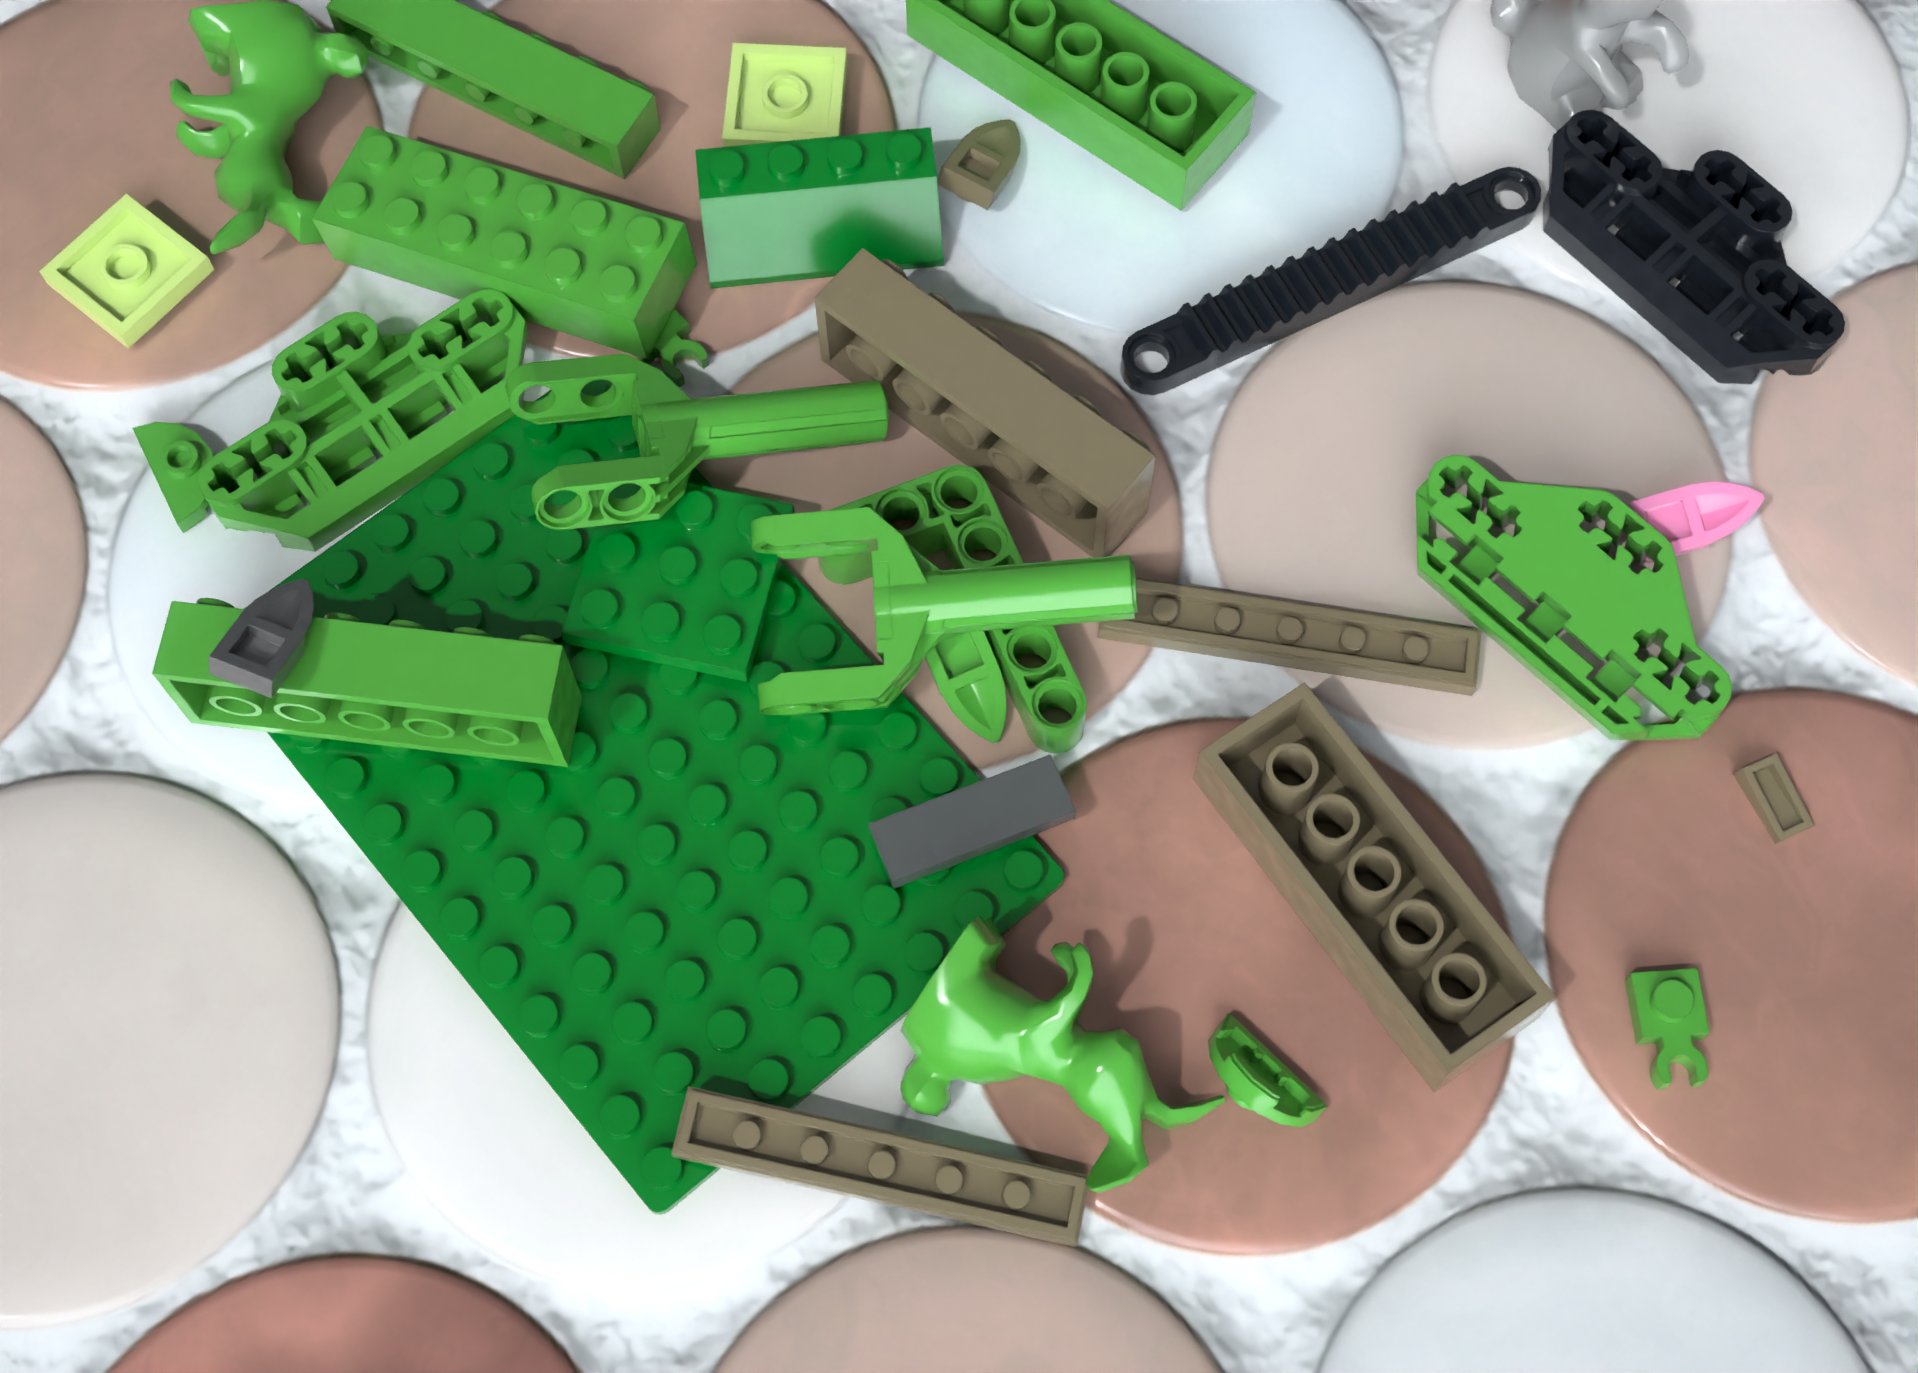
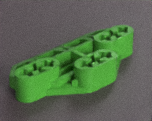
(371, 400)
(1577, 592)

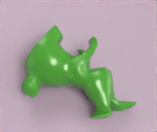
(276, 75)
(992, 1030)

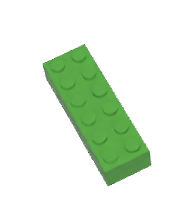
(1097, 82)
(479, 226)
(385, 686)

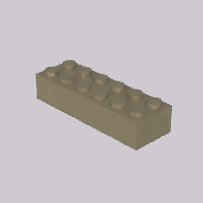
(985, 404)
(1371, 887)

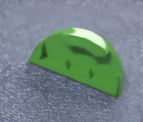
(176, 460)
(1259, 1078)

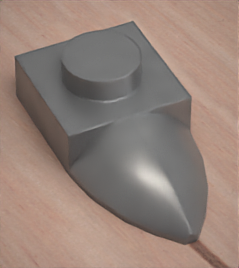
(266, 639)

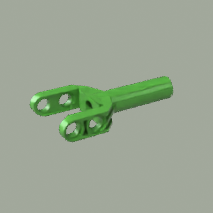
(677, 431)
(921, 603)

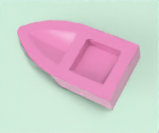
(1698, 513)

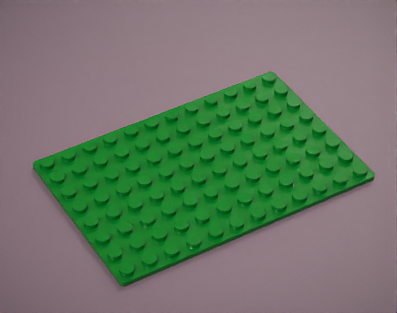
(699, 869)

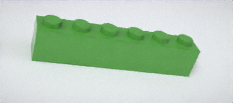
(508, 76)

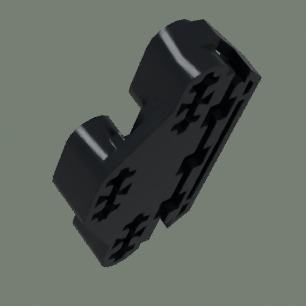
(1703, 226)

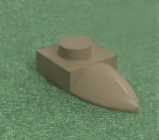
(982, 163)

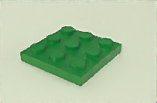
(679, 585)

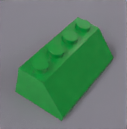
(816, 203)

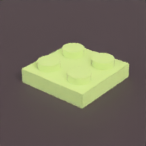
(784, 93)
(127, 270)

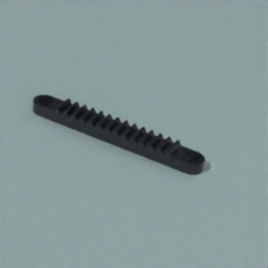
(1329, 279)

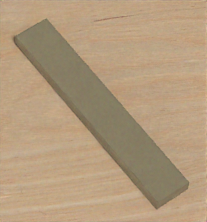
(1301, 636)
(881, 1166)

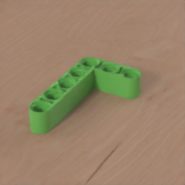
(959, 534)

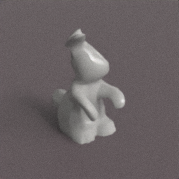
(1571, 52)

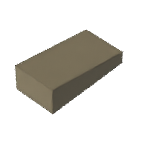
(1774, 798)

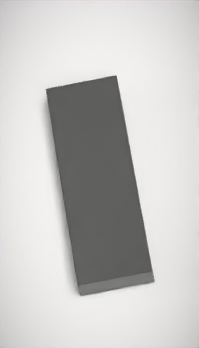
(971, 821)

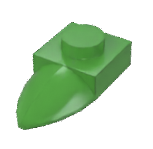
(970, 682)

